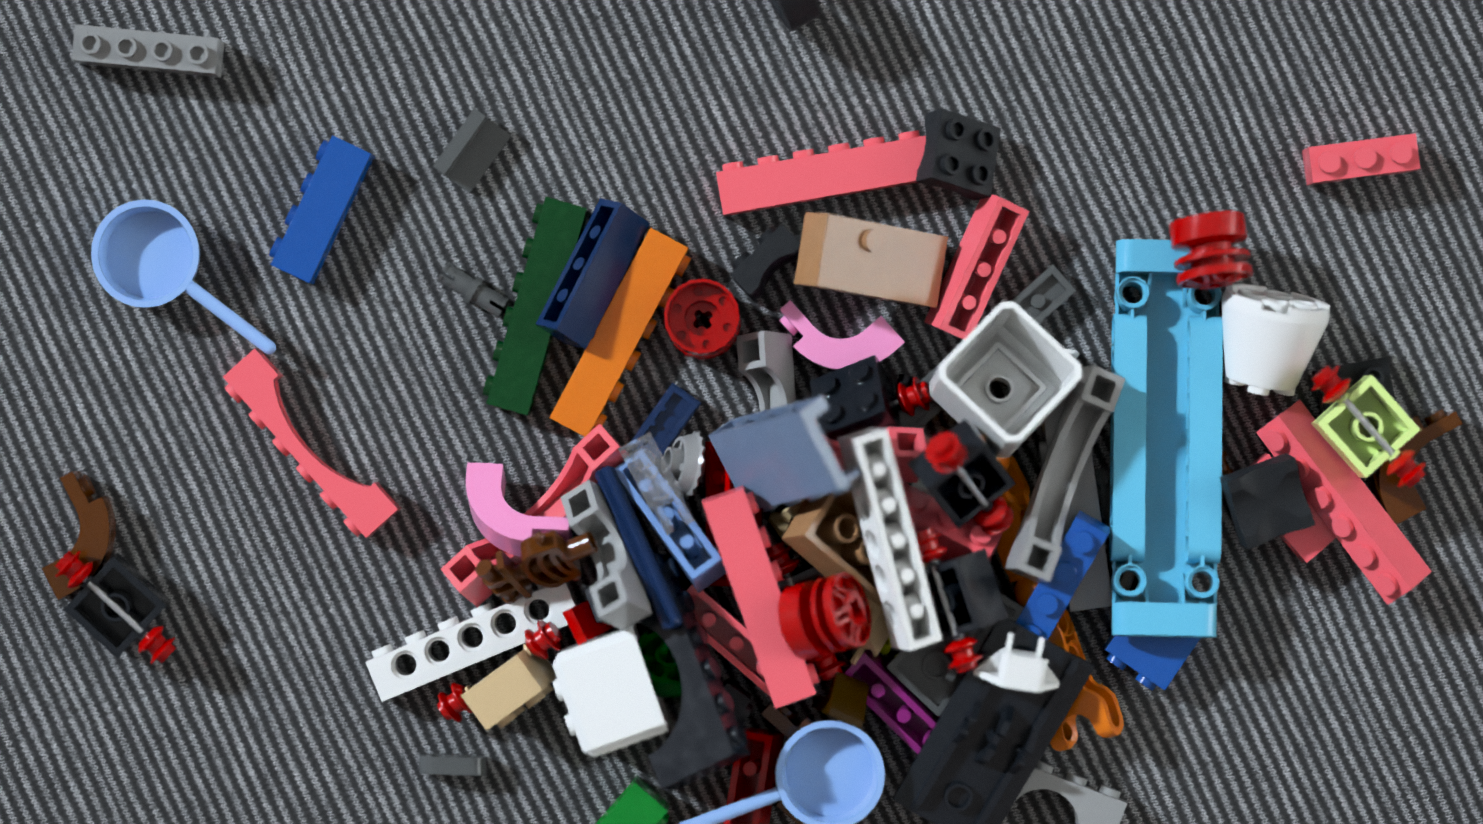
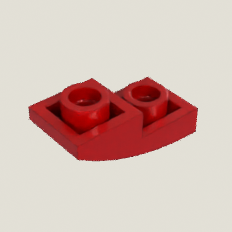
(583, 623)

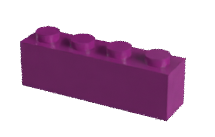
(893, 701)

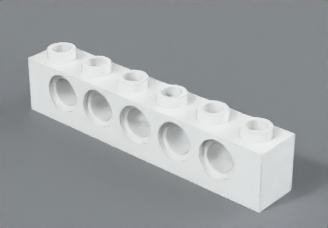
(890, 539)
(392, 681)

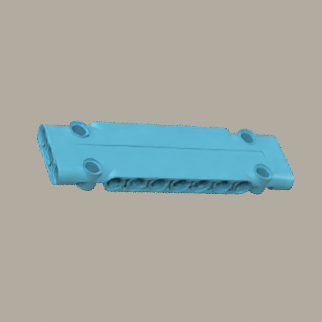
(1164, 447)

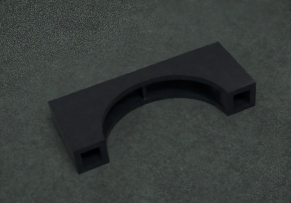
(706, 727)

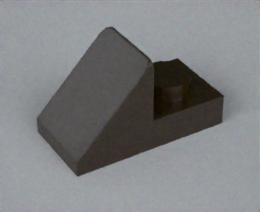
(844, 700)

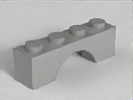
(769, 366)
(619, 589)
(1088, 804)

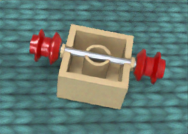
(516, 682)

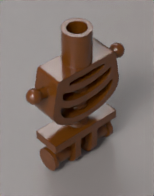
(545, 561)

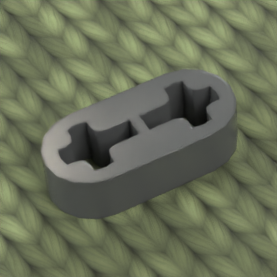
(453, 764)

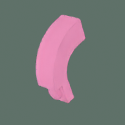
(835, 353)
(496, 519)

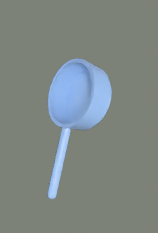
(151, 256)
(822, 776)

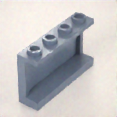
(782, 455)

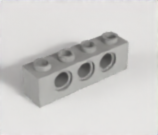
(147, 51)

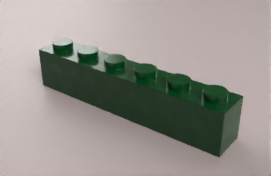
(526, 344)

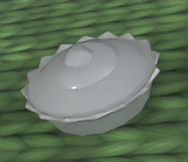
(687, 461)

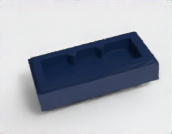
(669, 417)

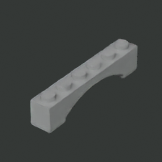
(1042, 526)

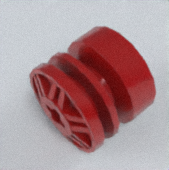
(1211, 257)
(702, 298)
(824, 616)

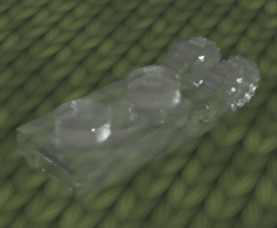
(654, 479)

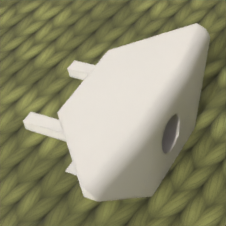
(1018, 669)

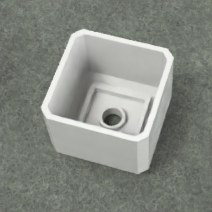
(1023, 356)
(608, 692)

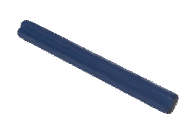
(638, 548)

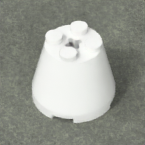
(1269, 337)

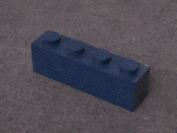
(593, 273)

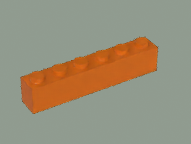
(620, 332)

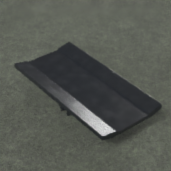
(990, 737)

